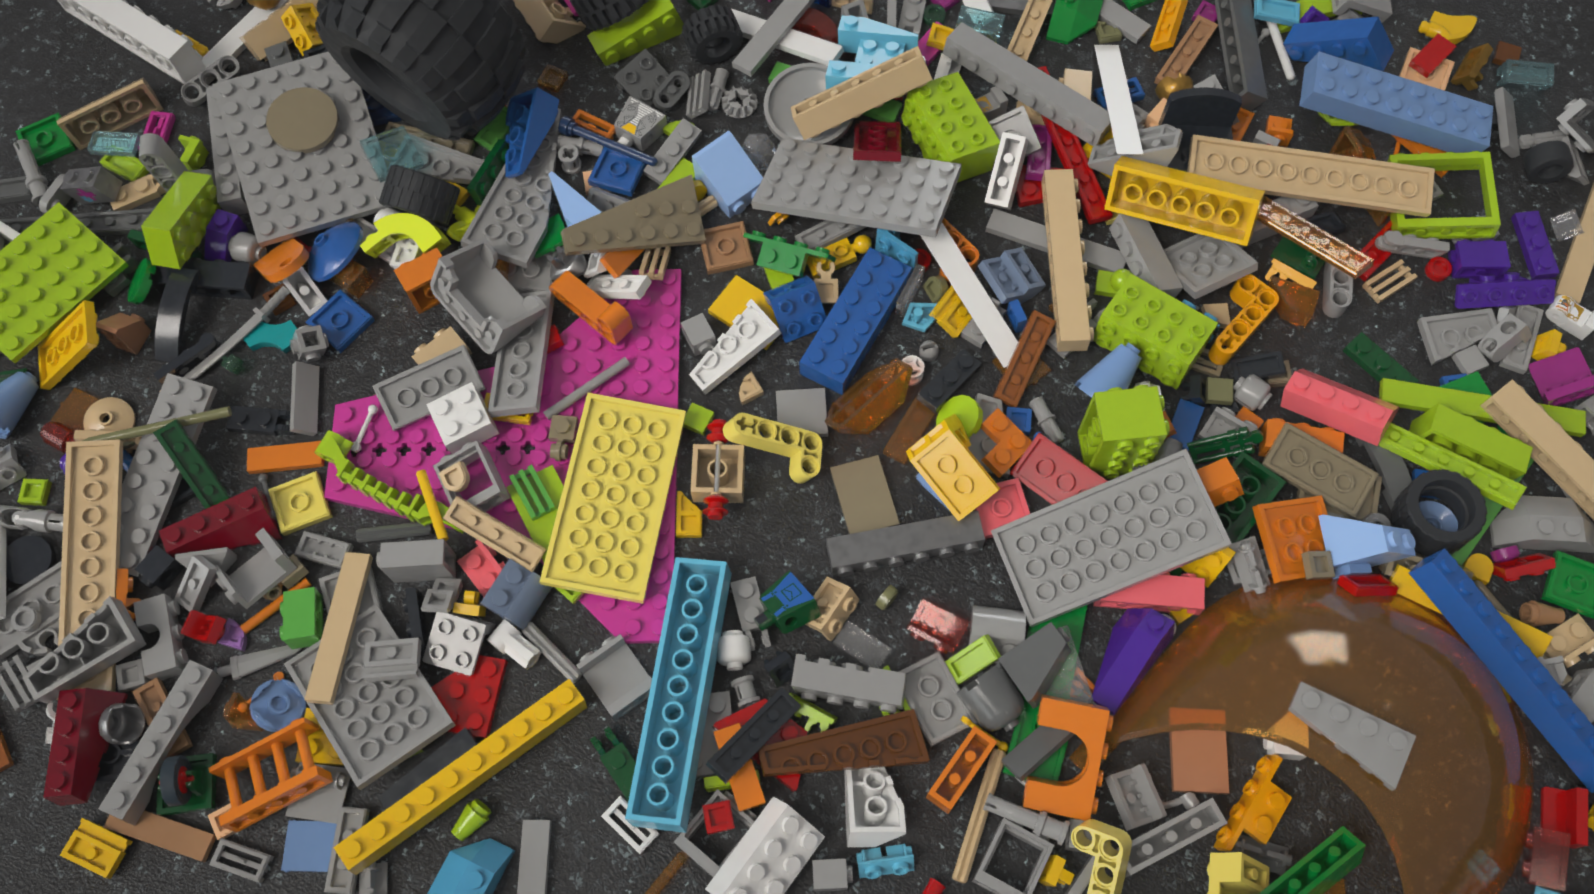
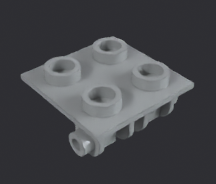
(325, 802)

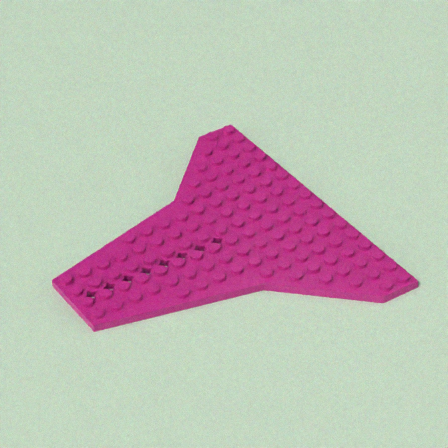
(650, 379)

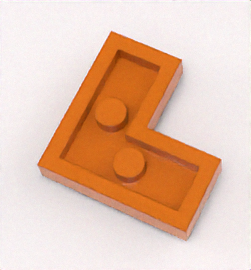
(1009, 441)

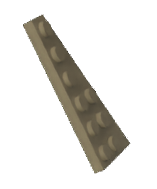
(652, 220)

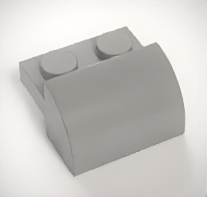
(1004, 627)

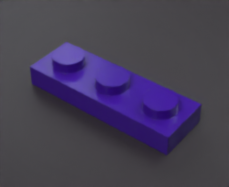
(1535, 245)

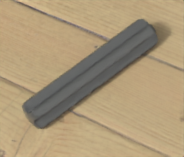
(392, 532)

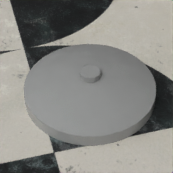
(791, 88)

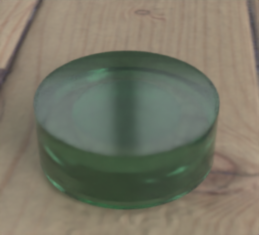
(934, 13)

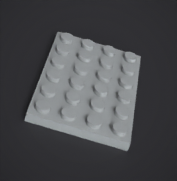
(377, 721)

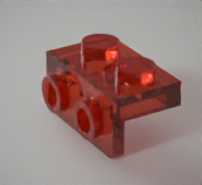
(937, 626)
(1547, 858)

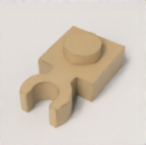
(826, 286)

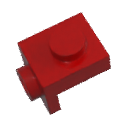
(204, 627)

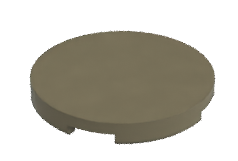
(302, 120)

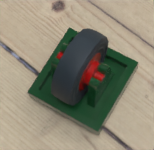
(186, 784)

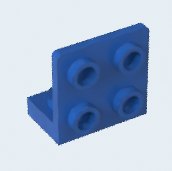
(796, 308)

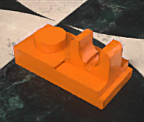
(123, 586)

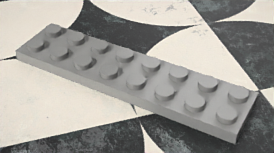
(153, 475)

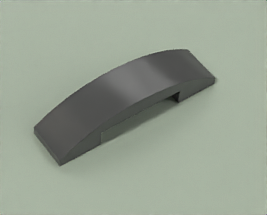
(1391, 469)

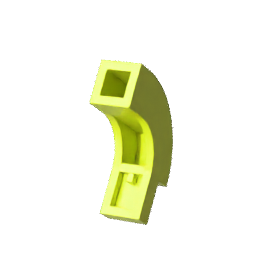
(404, 226)

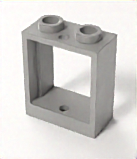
(469, 453)
(696, 854)
(999, 887)

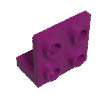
(1562, 377)

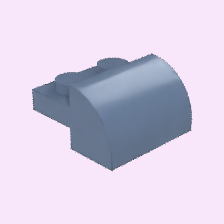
(1012, 276)
(516, 595)

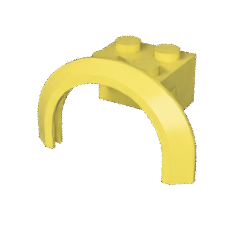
(1236, 874)

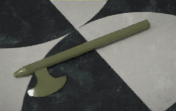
(150, 428)

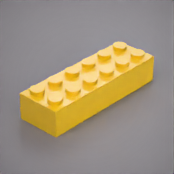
(1184, 200)

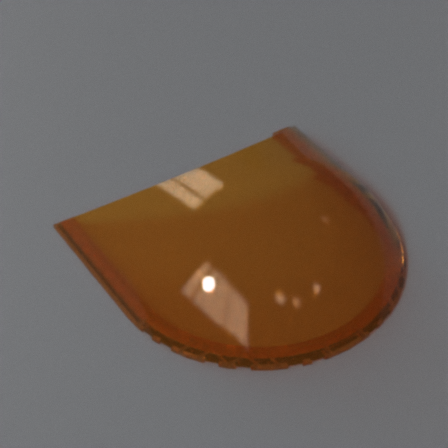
(1469, 775)

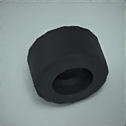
(1548, 161)

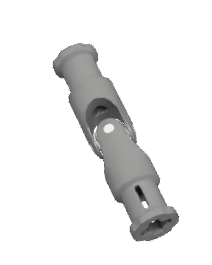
(38, 520)

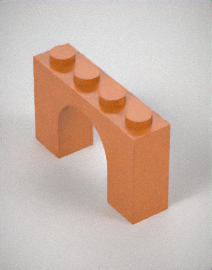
(1074, 796)

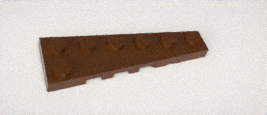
(861, 745)

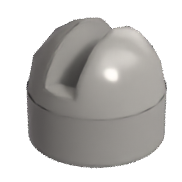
(929, 354)

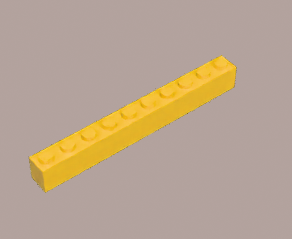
(460, 778)

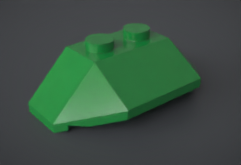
(1073, 19)

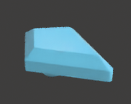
(918, 316)

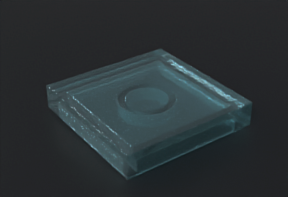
(391, 148)

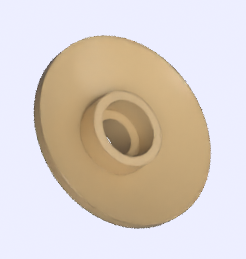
(120, 415)

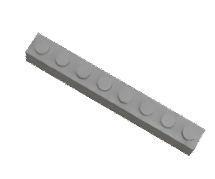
(1028, 84)

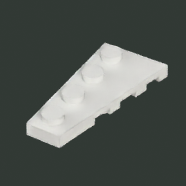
(741, 342)

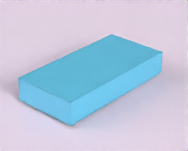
(1277, 11)

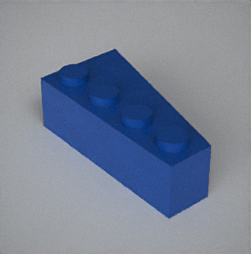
(1350, 39)

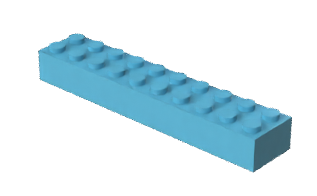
(679, 696)

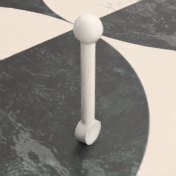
(372, 409)

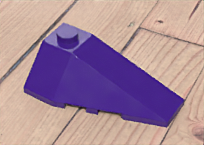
(1130, 653)

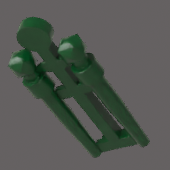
(1243, 435)

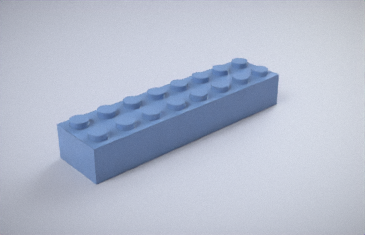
(1395, 105)

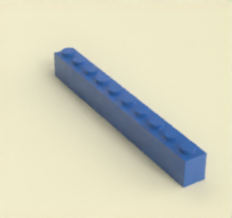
(1509, 661)

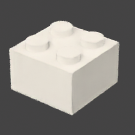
(462, 417)

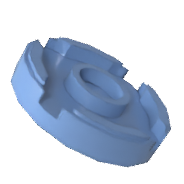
(277, 704)

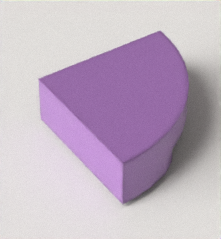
(234, 636)

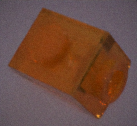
(236, 718)

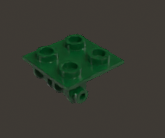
(1297, 258)

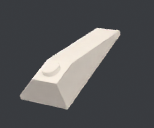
(872, 808)

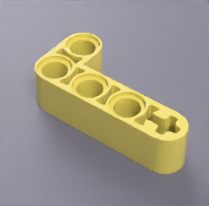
(745, 431)
(1104, 854)

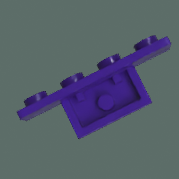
(1504, 290)

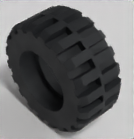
(604, 13)

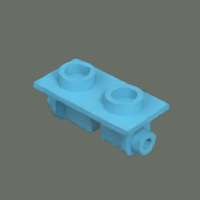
(897, 862)

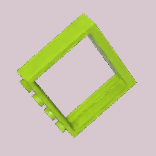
(1452, 227)

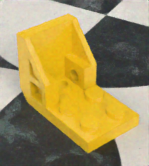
(951, 468)

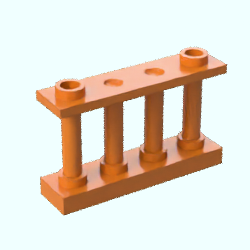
(287, 790)

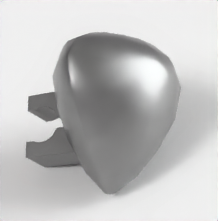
(573, 263)

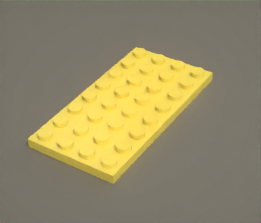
(614, 498)

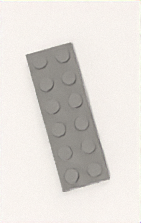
(521, 366)

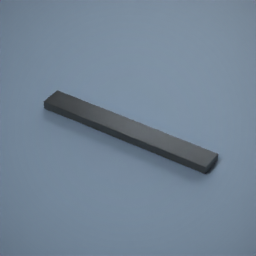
(100, 223)

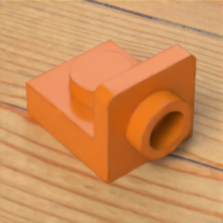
(1280, 128)

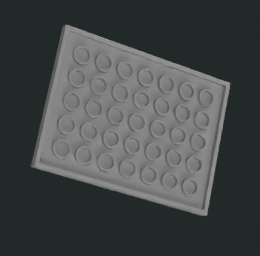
(294, 190)

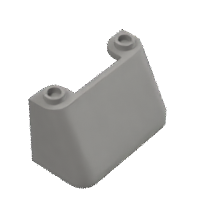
(482, 297)

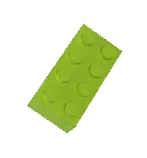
(180, 219)

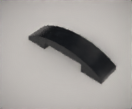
(173, 313)

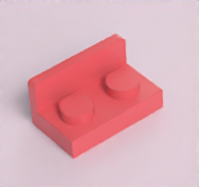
(481, 566)

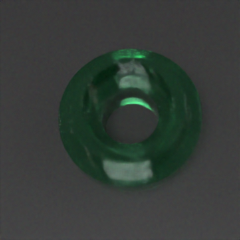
(233, 363)

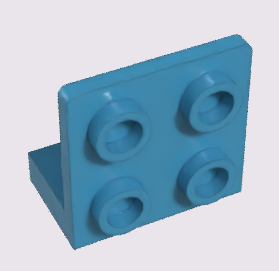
(890, 244)

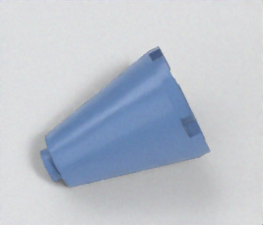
(1112, 371)
(14, 398)

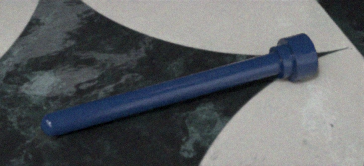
(569, 127)

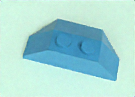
(473, 869)

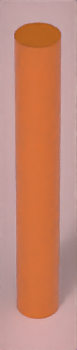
(271, 608)

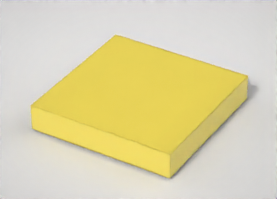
(300, 503)

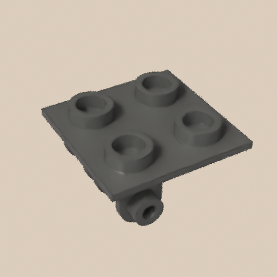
(641, 77)

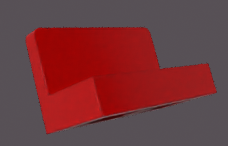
(1566, 813)

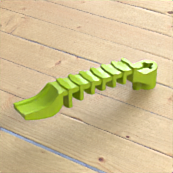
(335, 450)

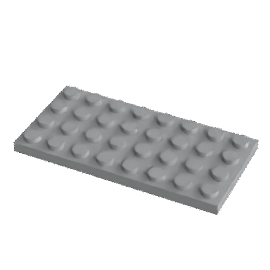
(831, 186)
(1110, 538)

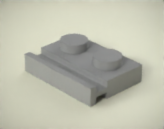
(392, 659)

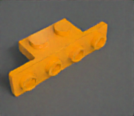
(1257, 809)

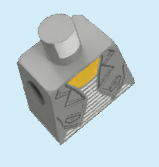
(639, 124)

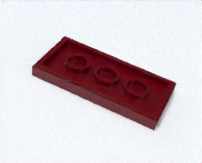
(877, 141)

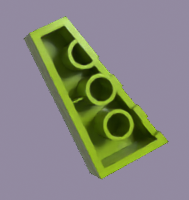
(641, 30)
(1473, 440)

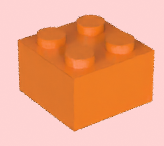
(416, 279)

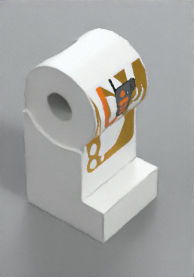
(1571, 316)

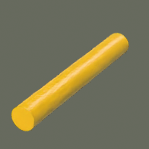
(431, 505)

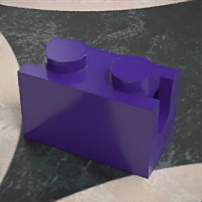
(1479, 257)

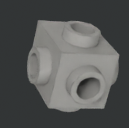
(309, 335)

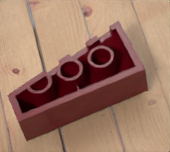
(222, 525)
(77, 744)

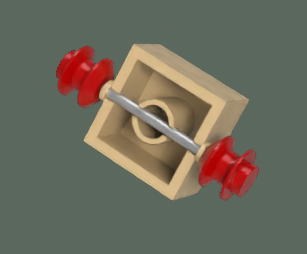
(717, 472)

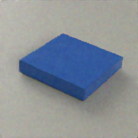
(616, 172)
(341, 320)

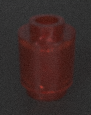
(57, 435)

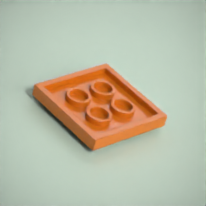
(1287, 532)

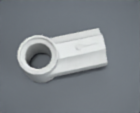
(509, 641)

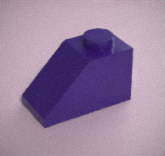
(218, 234)

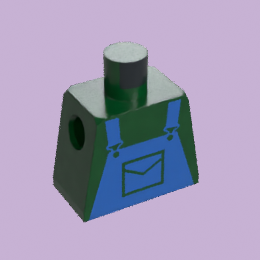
(787, 605)

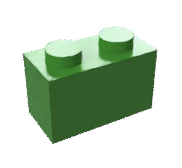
(301, 617)

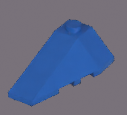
(529, 121)

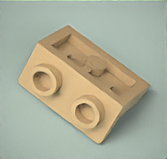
(835, 603)
(1571, 640)

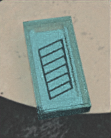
(114, 143)

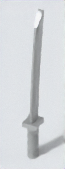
(240, 334)

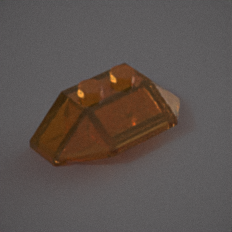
(871, 399)

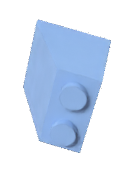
(727, 174)
(1364, 541)

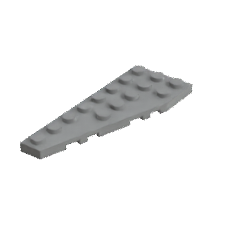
(518, 208)

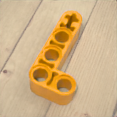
(1257, 304)

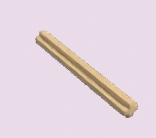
(978, 817)

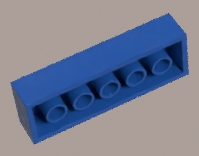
(855, 321)

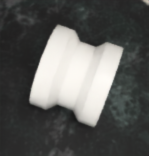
(918, 367)

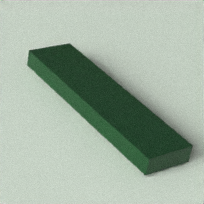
(191, 464)

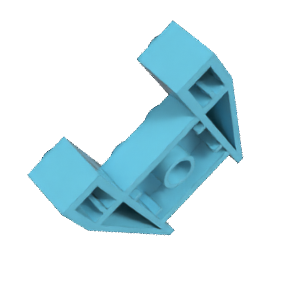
(873, 44)

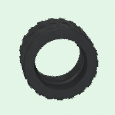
(419, 195)
(1458, 494)

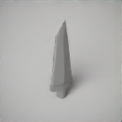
(249, 663)

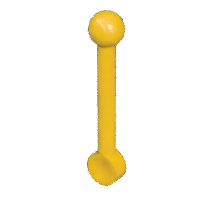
(1001, 745)

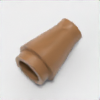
(1540, 614)

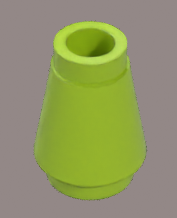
(471, 818)

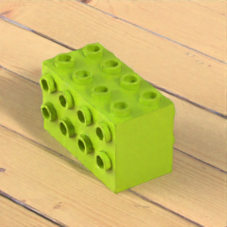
(951, 125)
(1159, 326)
(1122, 430)

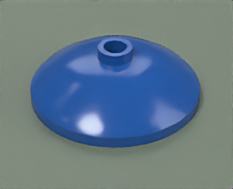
(334, 250)

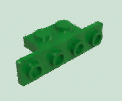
(785, 257)

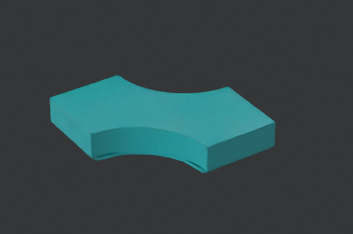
(271, 336)

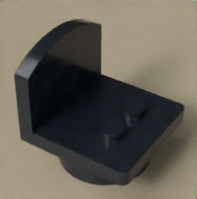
(1199, 112)

